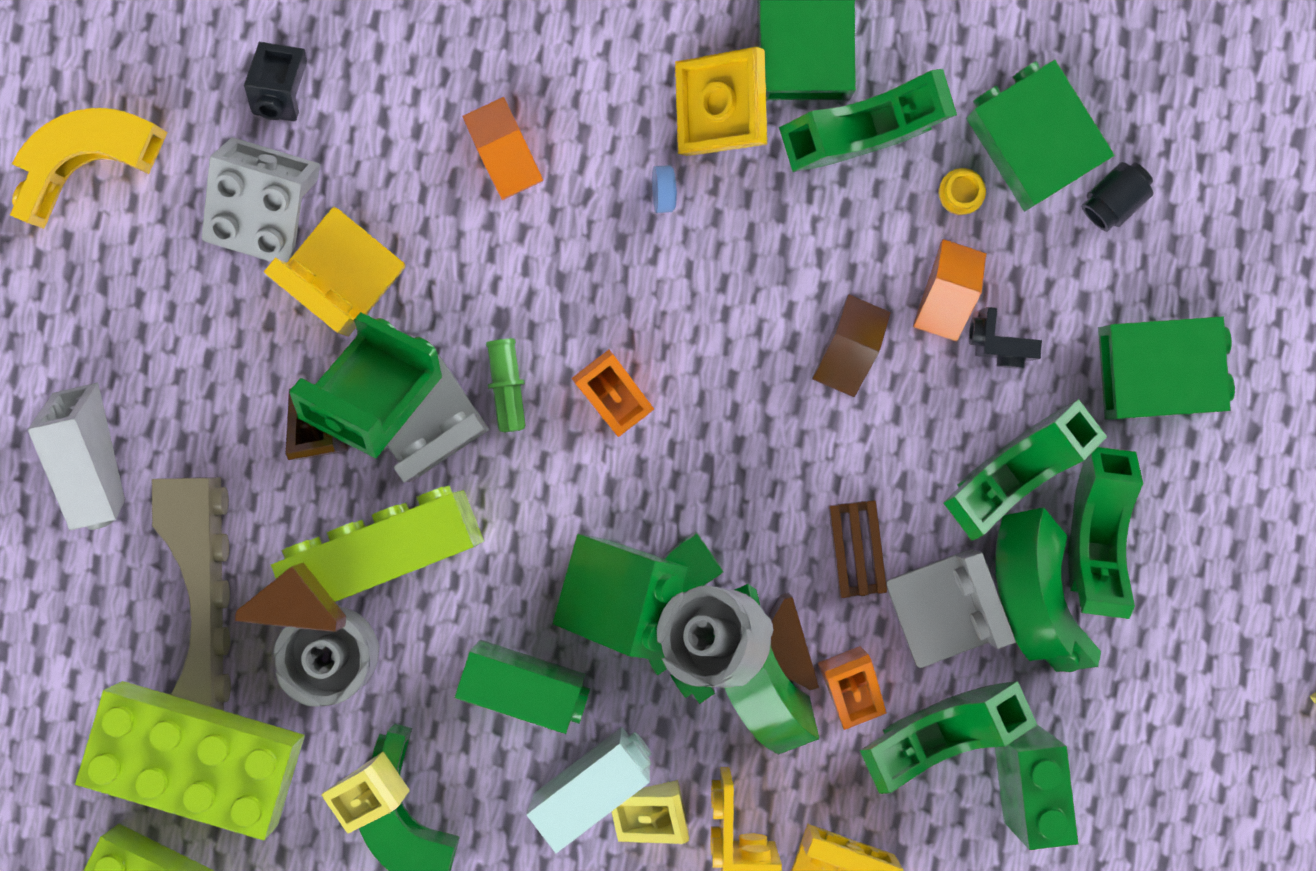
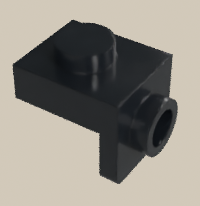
(1009, 351)

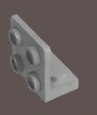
(255, 199)
(436, 428)
(949, 608)

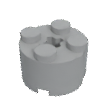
(719, 661)
(320, 684)

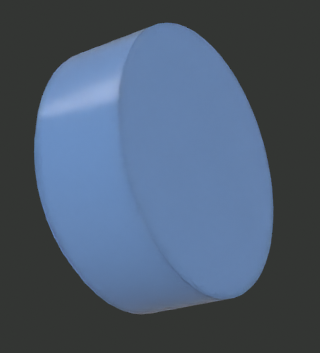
(664, 189)

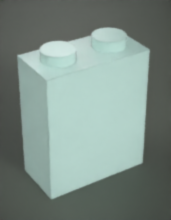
(590, 788)

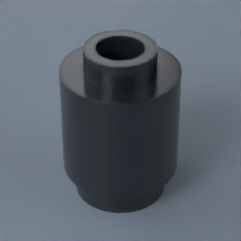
(1118, 195)

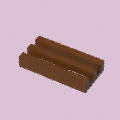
(862, 587)

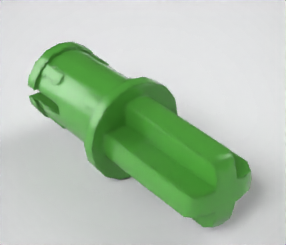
(506, 385)

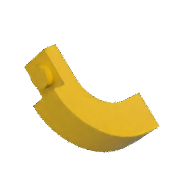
(69, 143)

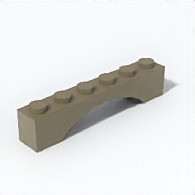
(190, 522)

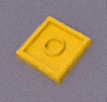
(721, 102)

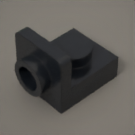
(275, 81)

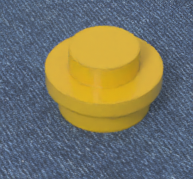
(962, 191)

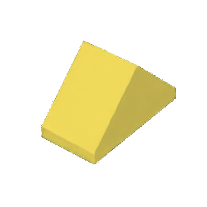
(366, 793)
(653, 816)

